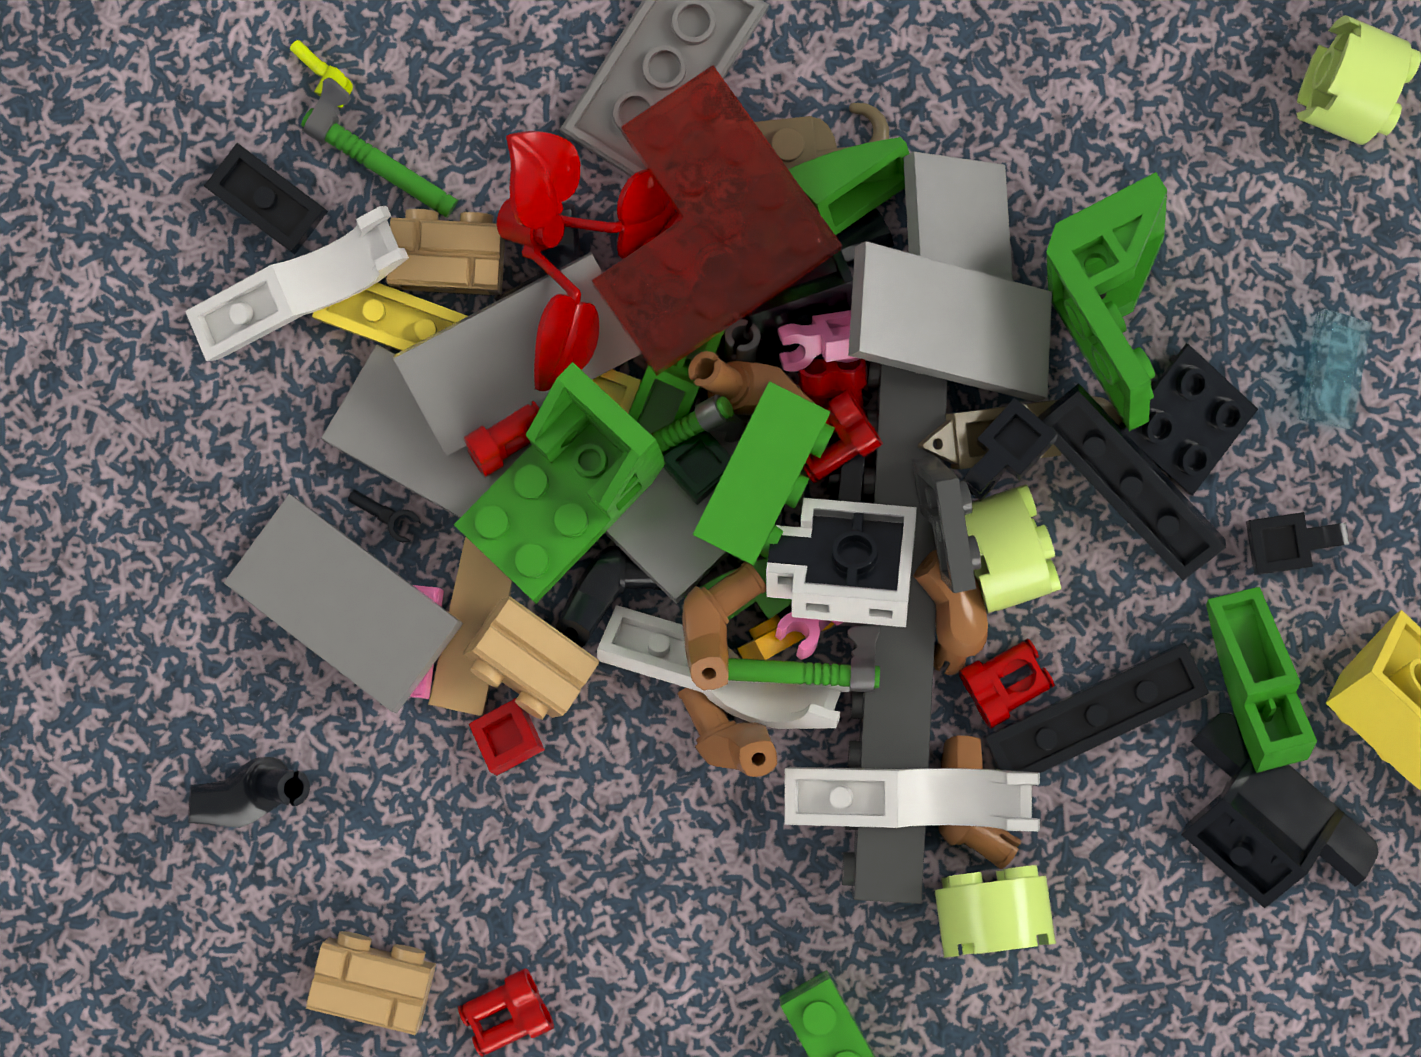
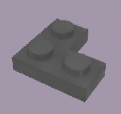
(944, 504)

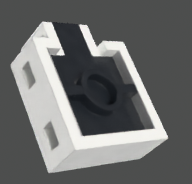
(845, 562)

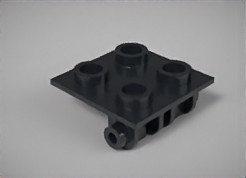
(1191, 419)

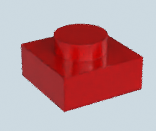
(506, 737)

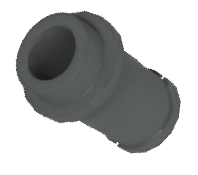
(739, 344)

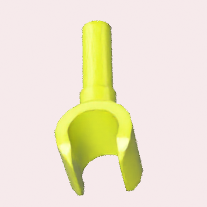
(320, 68)

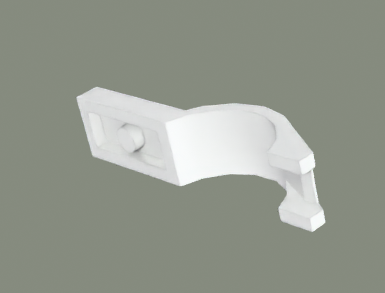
(297, 287)
(658, 651)
(910, 797)

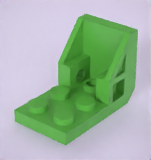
(1112, 253)
(565, 488)

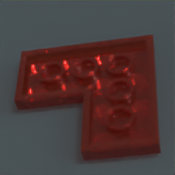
(740, 231)

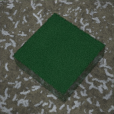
(697, 465)

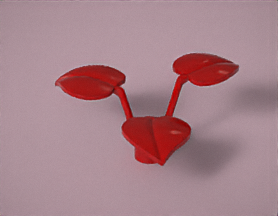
(541, 178)

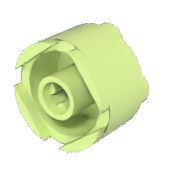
(1357, 81)
(1011, 550)
(995, 913)

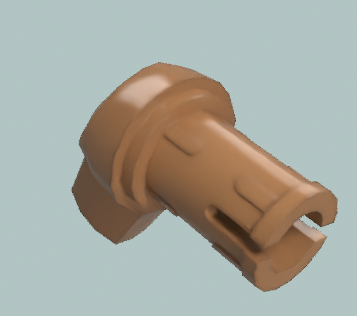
(738, 381)
(959, 617)
(706, 621)
(726, 743)
(992, 843)

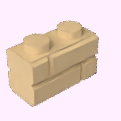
(448, 254)
(529, 659)
(371, 983)

